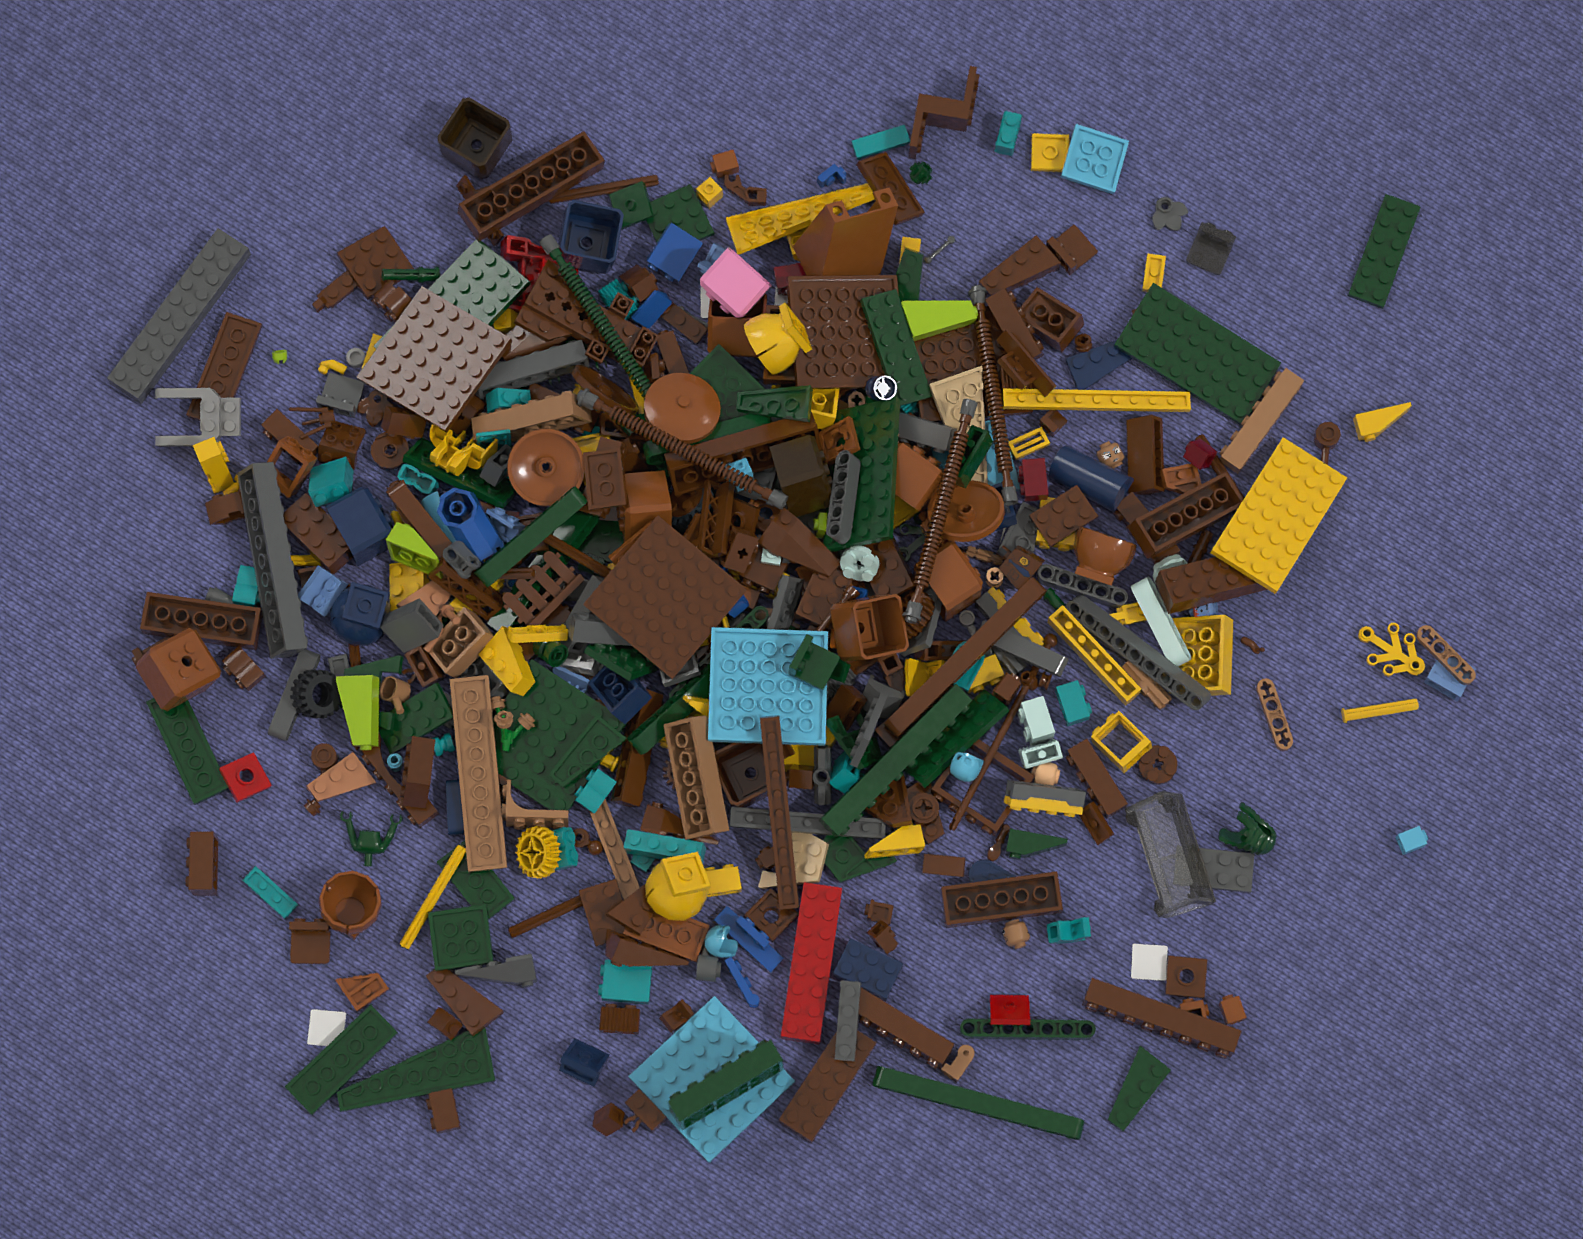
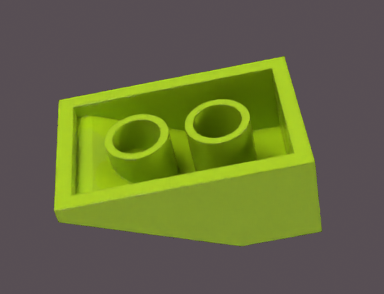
(410, 549)

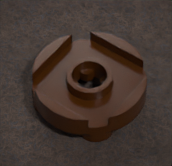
(385, 460)
(1168, 769)

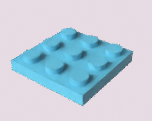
(1094, 159)

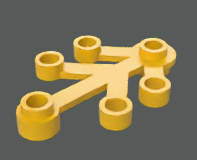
(1393, 652)

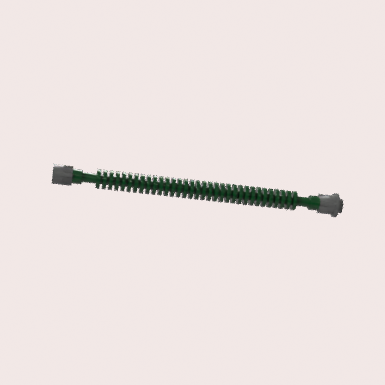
(594, 311)

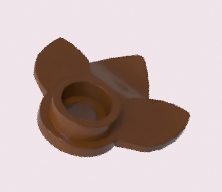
(373, 410)

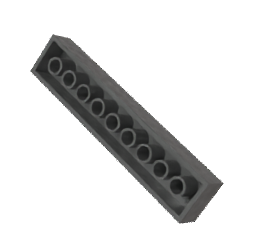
(179, 316)
(272, 560)

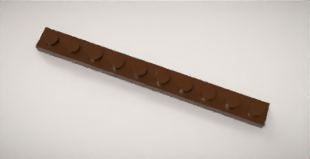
(779, 812)

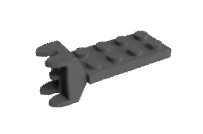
(881, 704)

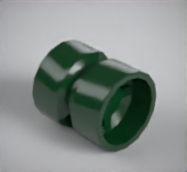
(551, 652)

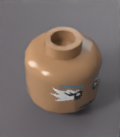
(1110, 454)

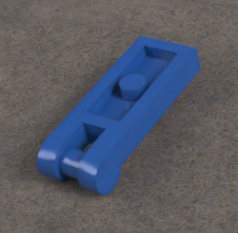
(743, 983)

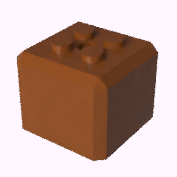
(729, 330)
(917, 476)
(646, 500)
(954, 580)
(880, 624)
(168, 677)

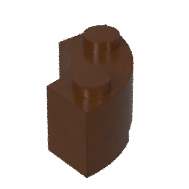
(225, 508)

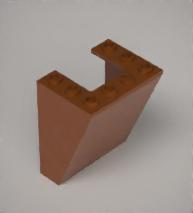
(846, 243)

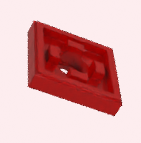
(240, 789)

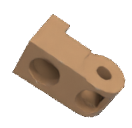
(964, 1058)

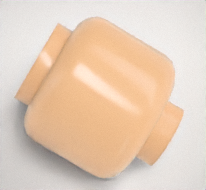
(1046, 773)

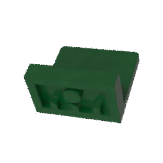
(813, 663)

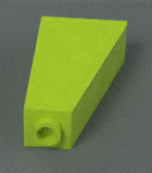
(937, 317)
(361, 708)

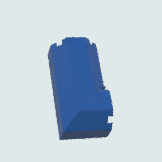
(469, 523)

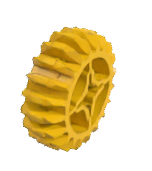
(538, 864)

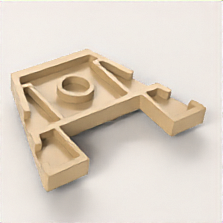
(808, 858)

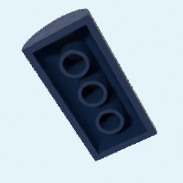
(1093, 477)

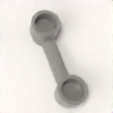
(967, 620)

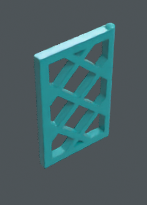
(487, 438)

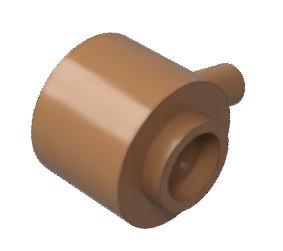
(395, 691)

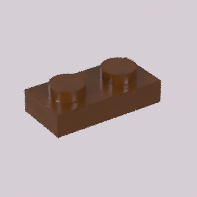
(1096, 823)

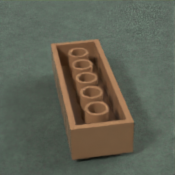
(552, 412)
(696, 777)

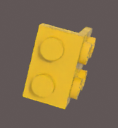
(918, 673)

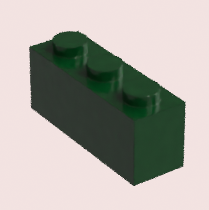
(975, 451)

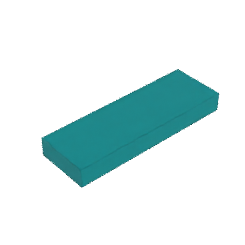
(880, 142)
(270, 892)

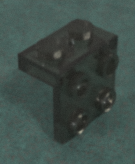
(1211, 248)

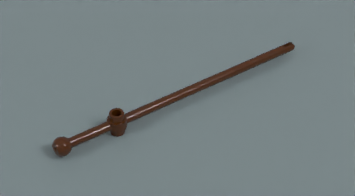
(1029, 682)

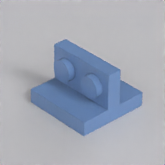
(322, 590)

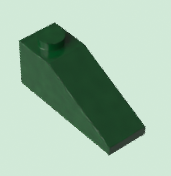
(1027, 844)

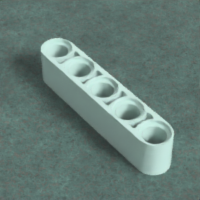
(1160, 621)

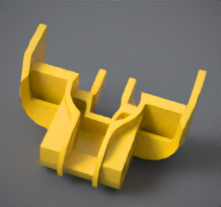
(456, 460)

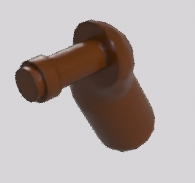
(1253, 646)

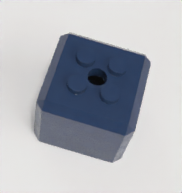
(592, 222)
(361, 524)

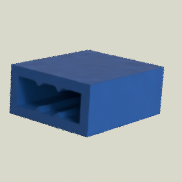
(673, 252)

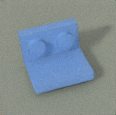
(1443, 680)

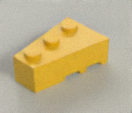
(213, 461)
(508, 662)

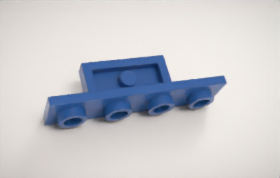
(749, 938)

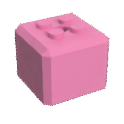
(734, 284)

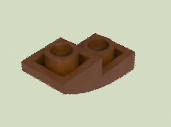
(944, 865)

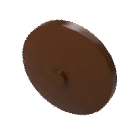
(604, 388)

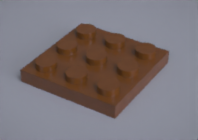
(369, 256)

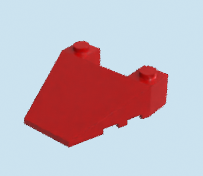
(530, 261)

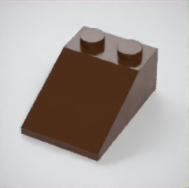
(1052, 319)

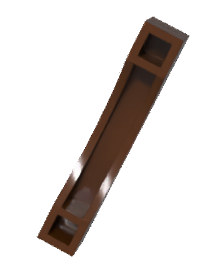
(417, 815)

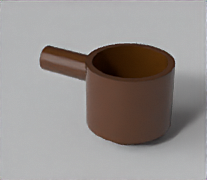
(1326, 439)
(324, 757)

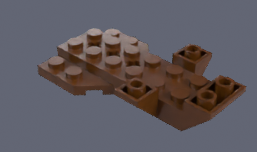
(551, 322)

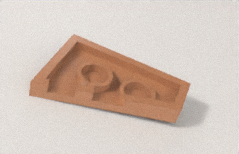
(432, 596)
(341, 778)

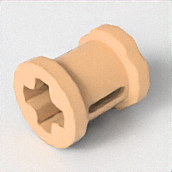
(994, 571)

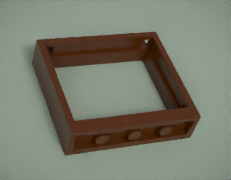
(971, 815)

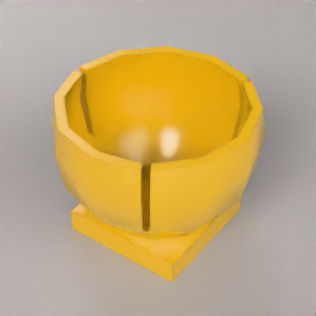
(780, 336)
(678, 887)

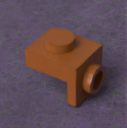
(1191, 1006)

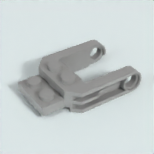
(217, 415)

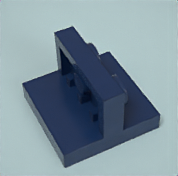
(583, 1062)

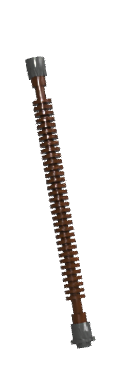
(993, 395)
(683, 450)
(940, 511)

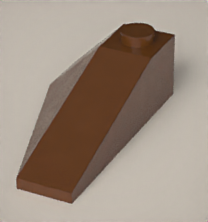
(794, 541)
(663, 820)
(627, 951)

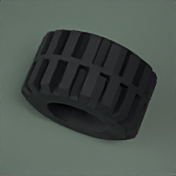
(303, 694)

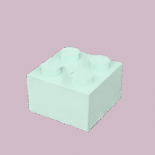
(1036, 721)

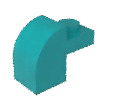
(1069, 931)

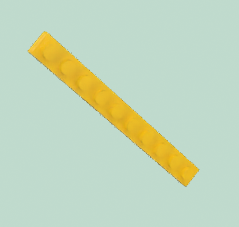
(1097, 400)

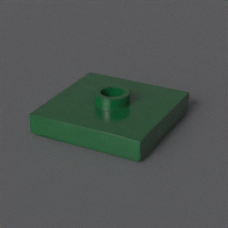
(633, 203)

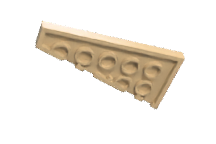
(948, 399)

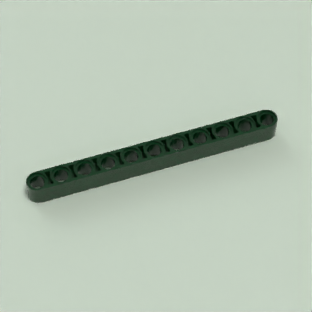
(978, 1103)

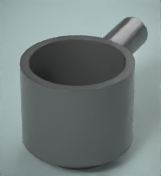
(707, 966)

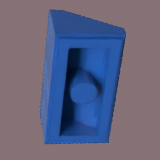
(652, 309)

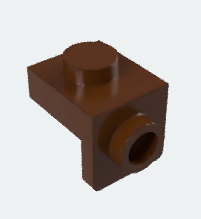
(878, 911)
(677, 1016)

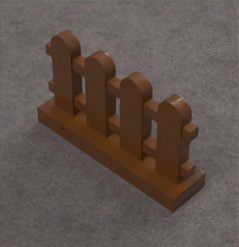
(552, 588)

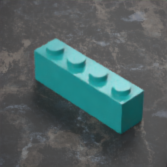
(660, 846)

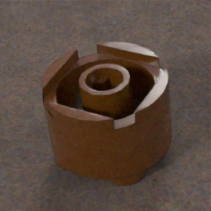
(391, 301)

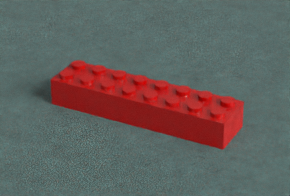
(811, 963)

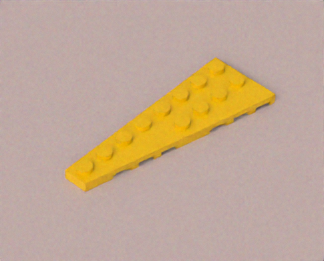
(771, 223)

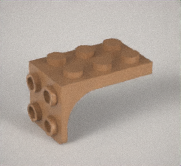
(521, 818)

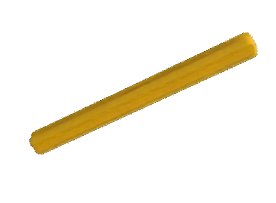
(433, 896)

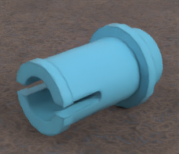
(392, 759)

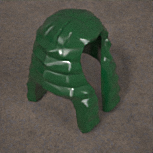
(1255, 837)

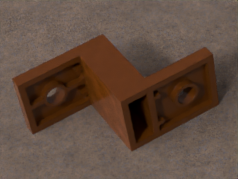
(944, 112)

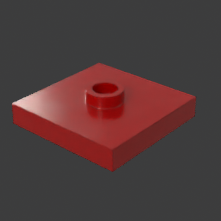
(1009, 1010)

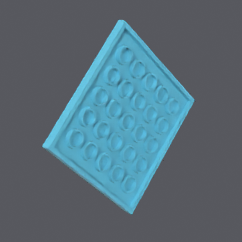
(753, 682)
(691, 1053)

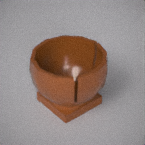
(1101, 555)
(350, 903)

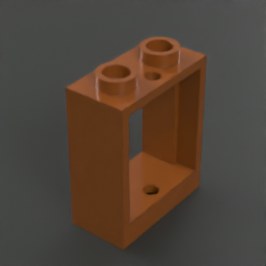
(304, 455)

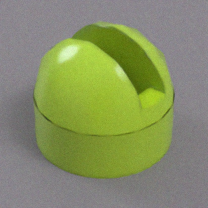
(279, 355)

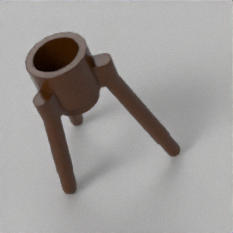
(326, 417)

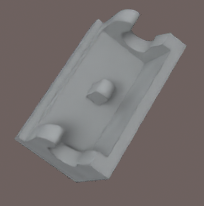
(581, 664)

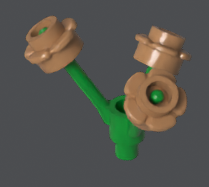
(504, 721)

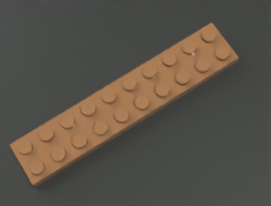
(478, 773)

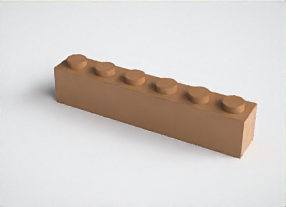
(1261, 421)

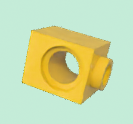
(709, 192)

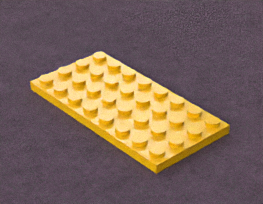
(1278, 515)

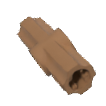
(1148, 686)

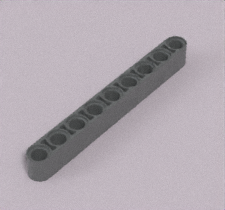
(1143, 660)

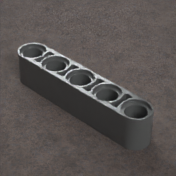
(843, 497)
(1075, 579)
(1031, 653)
(285, 713)

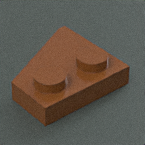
(1180, 478)
(362, 989)

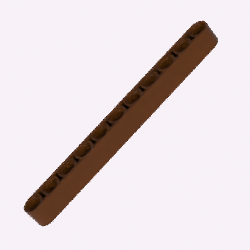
(965, 657)

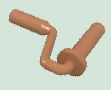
(448, 612)

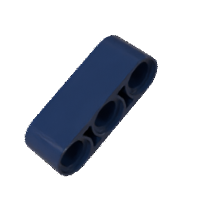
(454, 808)

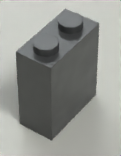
(411, 625)

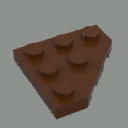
(893, 806)

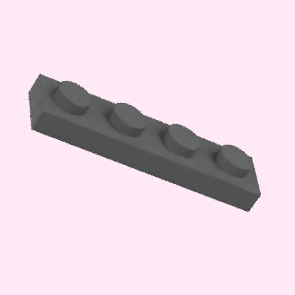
(847, 1020)

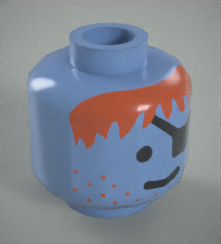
(1206, 610)

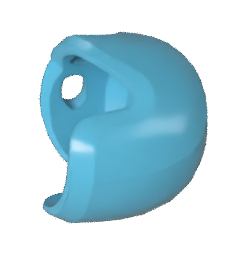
(966, 768)
(718, 943)

